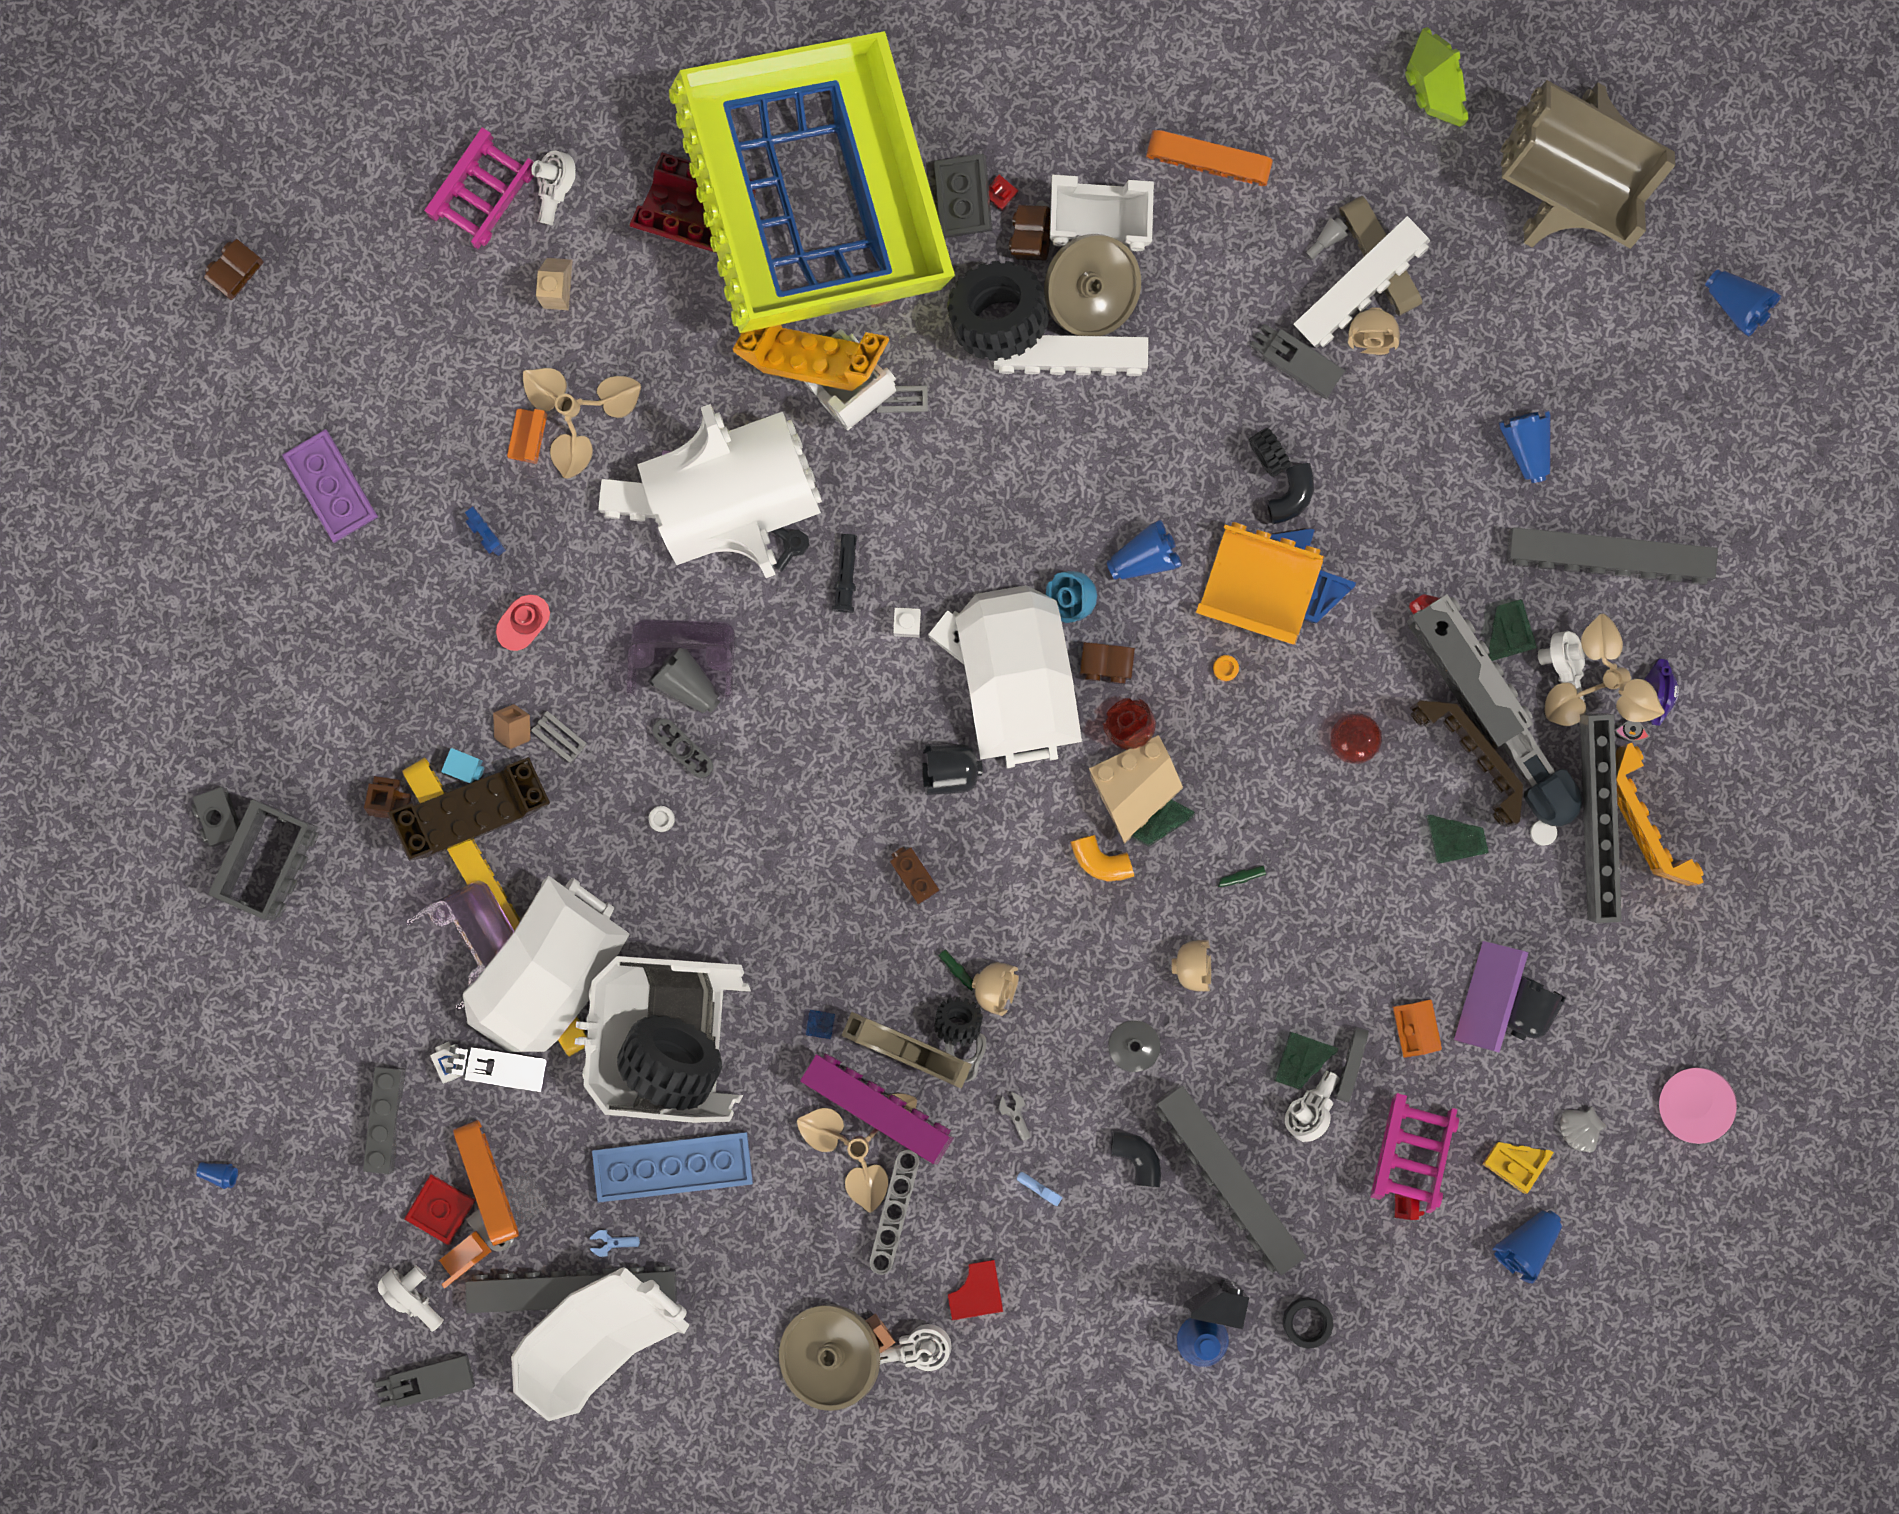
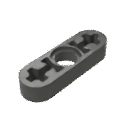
(674, 730)
(1354, 1057)

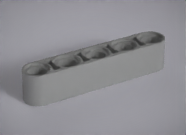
(889, 1223)

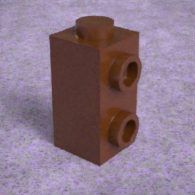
(913, 874)

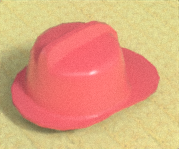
(522, 622)

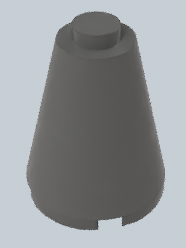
(685, 681)

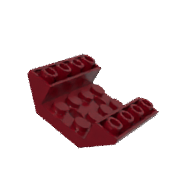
(675, 191)

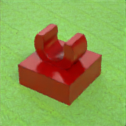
(1001, 192)
(1407, 1208)

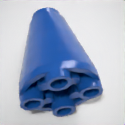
(1742, 300)
(1145, 554)

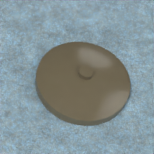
(1092, 285)
(829, 1357)

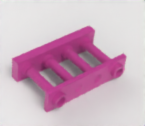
(467, 166)
(1389, 1160)

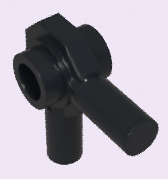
(794, 543)

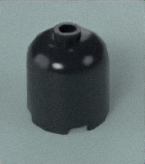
(950, 769)
(1533, 1009)

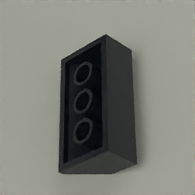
(1219, 1304)

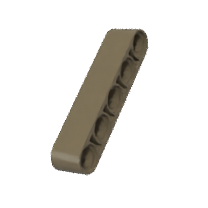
(1369, 232)

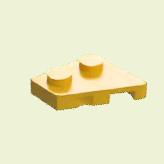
(1517, 1164)

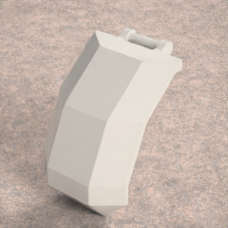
(1018, 675)
(544, 969)
(589, 1340)

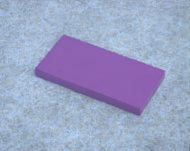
(330, 486)
(1491, 996)

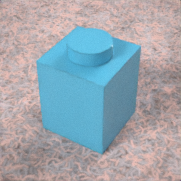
(463, 766)

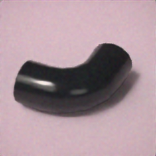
(1296, 498)
(1141, 1154)

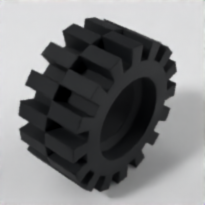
(1269, 452)
(960, 1010)

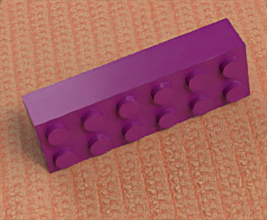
(877, 1109)

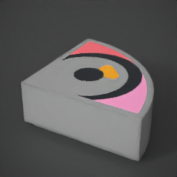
(1632, 731)

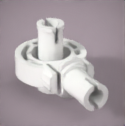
(553, 182)
(1567, 658)
(1312, 1110)
(401, 1295)
(919, 1352)

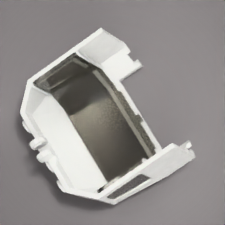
(646, 987)

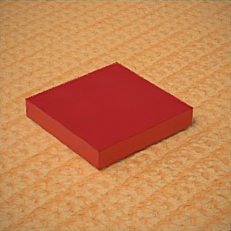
(440, 1209)

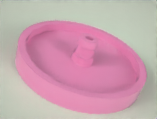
(1698, 1105)

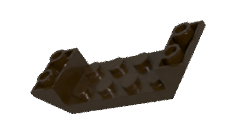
(1509, 807)
(469, 811)

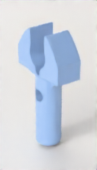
(1040, 1189)
(612, 1242)

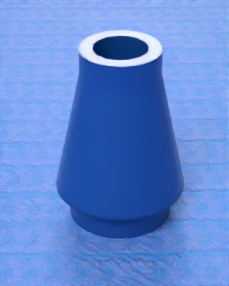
(219, 1174)

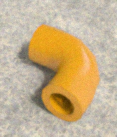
(1098, 864)

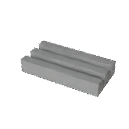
(900, 409)
(542, 723)

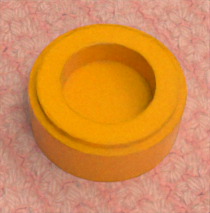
(1225, 668)

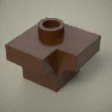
(384, 797)

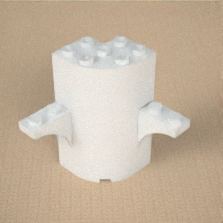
(731, 489)

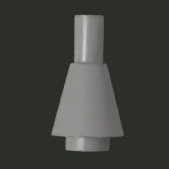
(1332, 233)

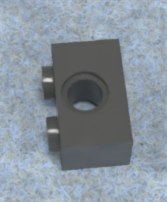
(205, 806)

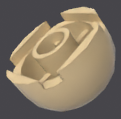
(1375, 331)
(1193, 965)
(995, 987)

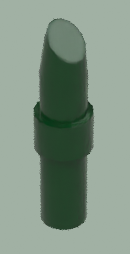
(1242, 876)
(956, 969)

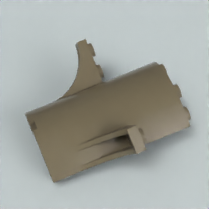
(1583, 165)

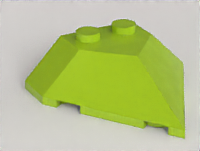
(1437, 78)

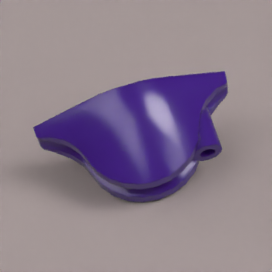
(1666, 687)

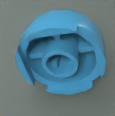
(1074, 595)

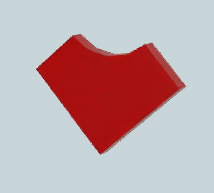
(978, 1294)

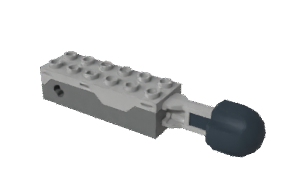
(1492, 704)

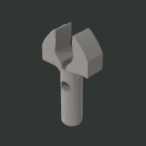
(1016, 1115)

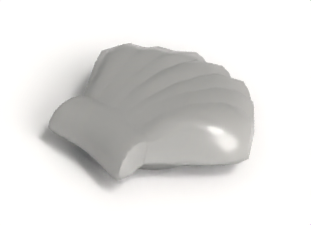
(1581, 1129)

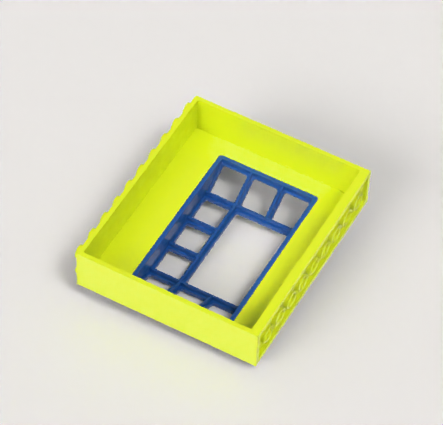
(878, 156)

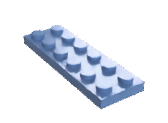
(672, 1167)

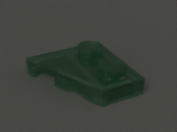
(1510, 631)
(1163, 823)
(1455, 840)
(1301, 1060)

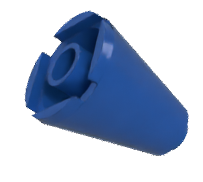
(1530, 443)
(1529, 1245)
(1202, 1342)

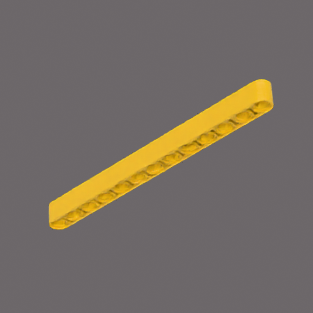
(473, 868)

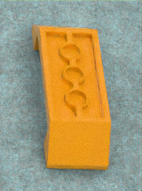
(811, 356)
(1647, 836)

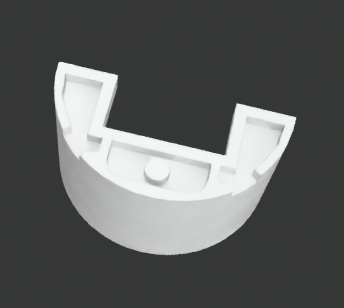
(1101, 209)
(852, 406)

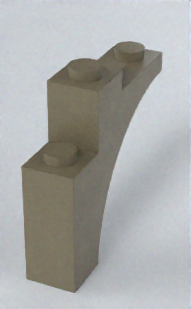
(906, 1049)

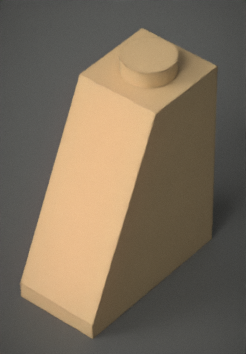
(554, 283)

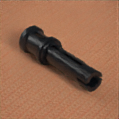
(844, 585)

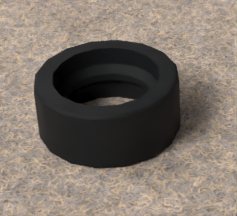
(1326, 1330)

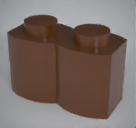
(1031, 233)
(233, 269)
(1107, 662)

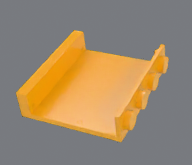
(1261, 583)

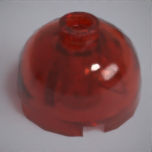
(1130, 724)
(1356, 738)

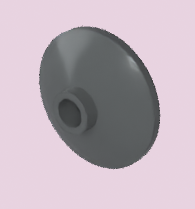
(1120, 1046)

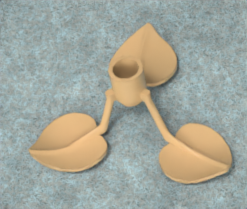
(546, 390)
(1638, 698)
(823, 1129)

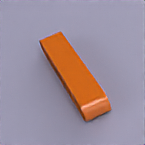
(1208, 156)
(486, 1183)

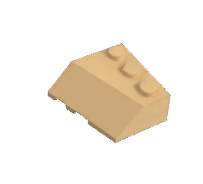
(1136, 785)

